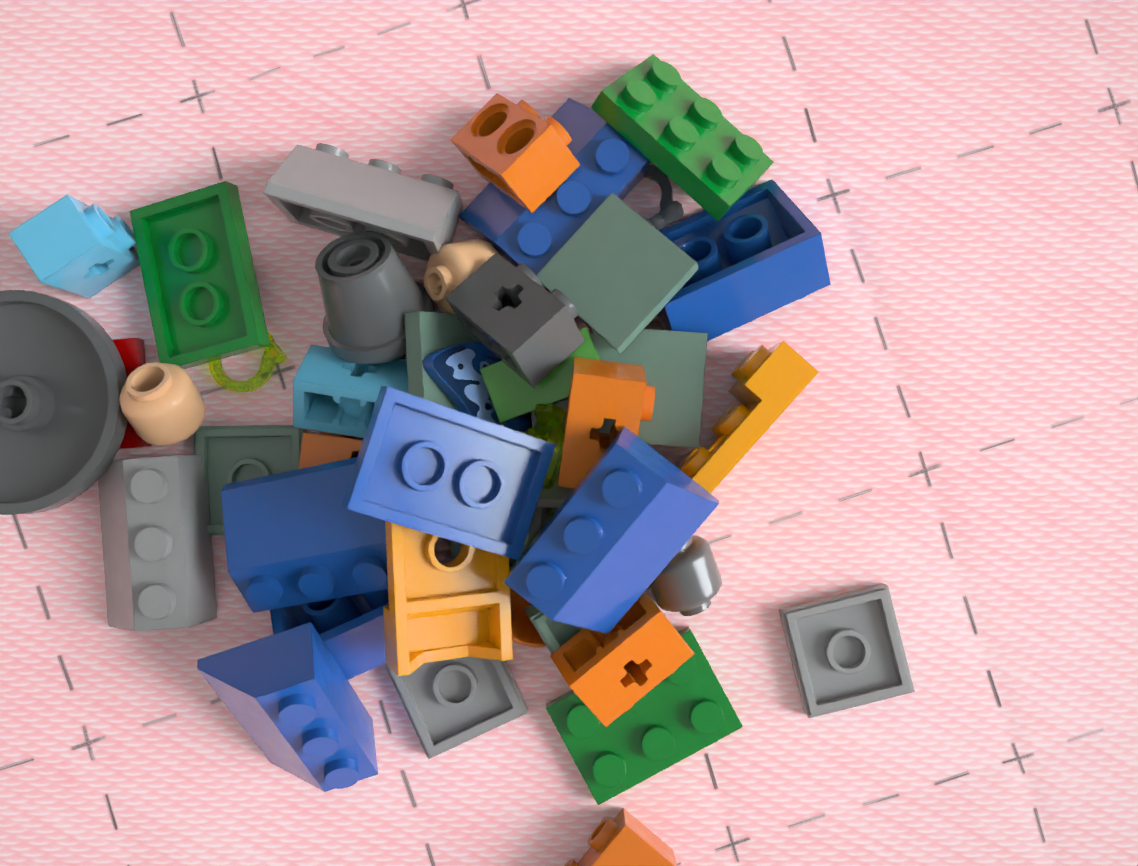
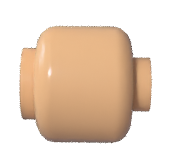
(453, 266)
(162, 403)

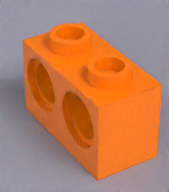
(517, 150)

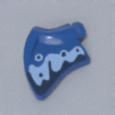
(459, 377)

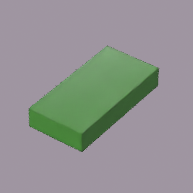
(515, 397)

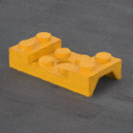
(765, 387)
(443, 607)

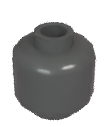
(688, 579)

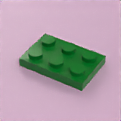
(683, 135)
(199, 276)
(655, 733)

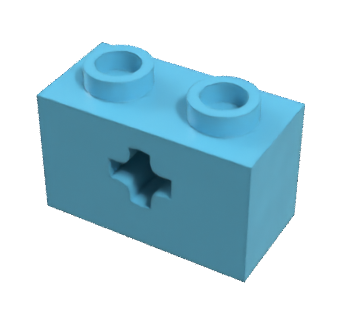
(76, 247)
(341, 394)

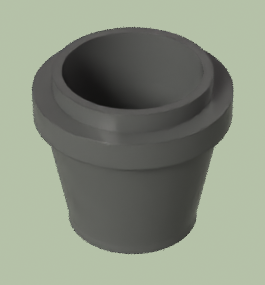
(367, 298)

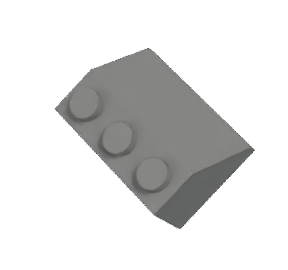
(347, 197)
(157, 543)

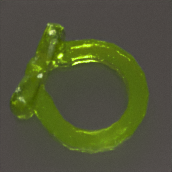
(271, 355)
(550, 429)

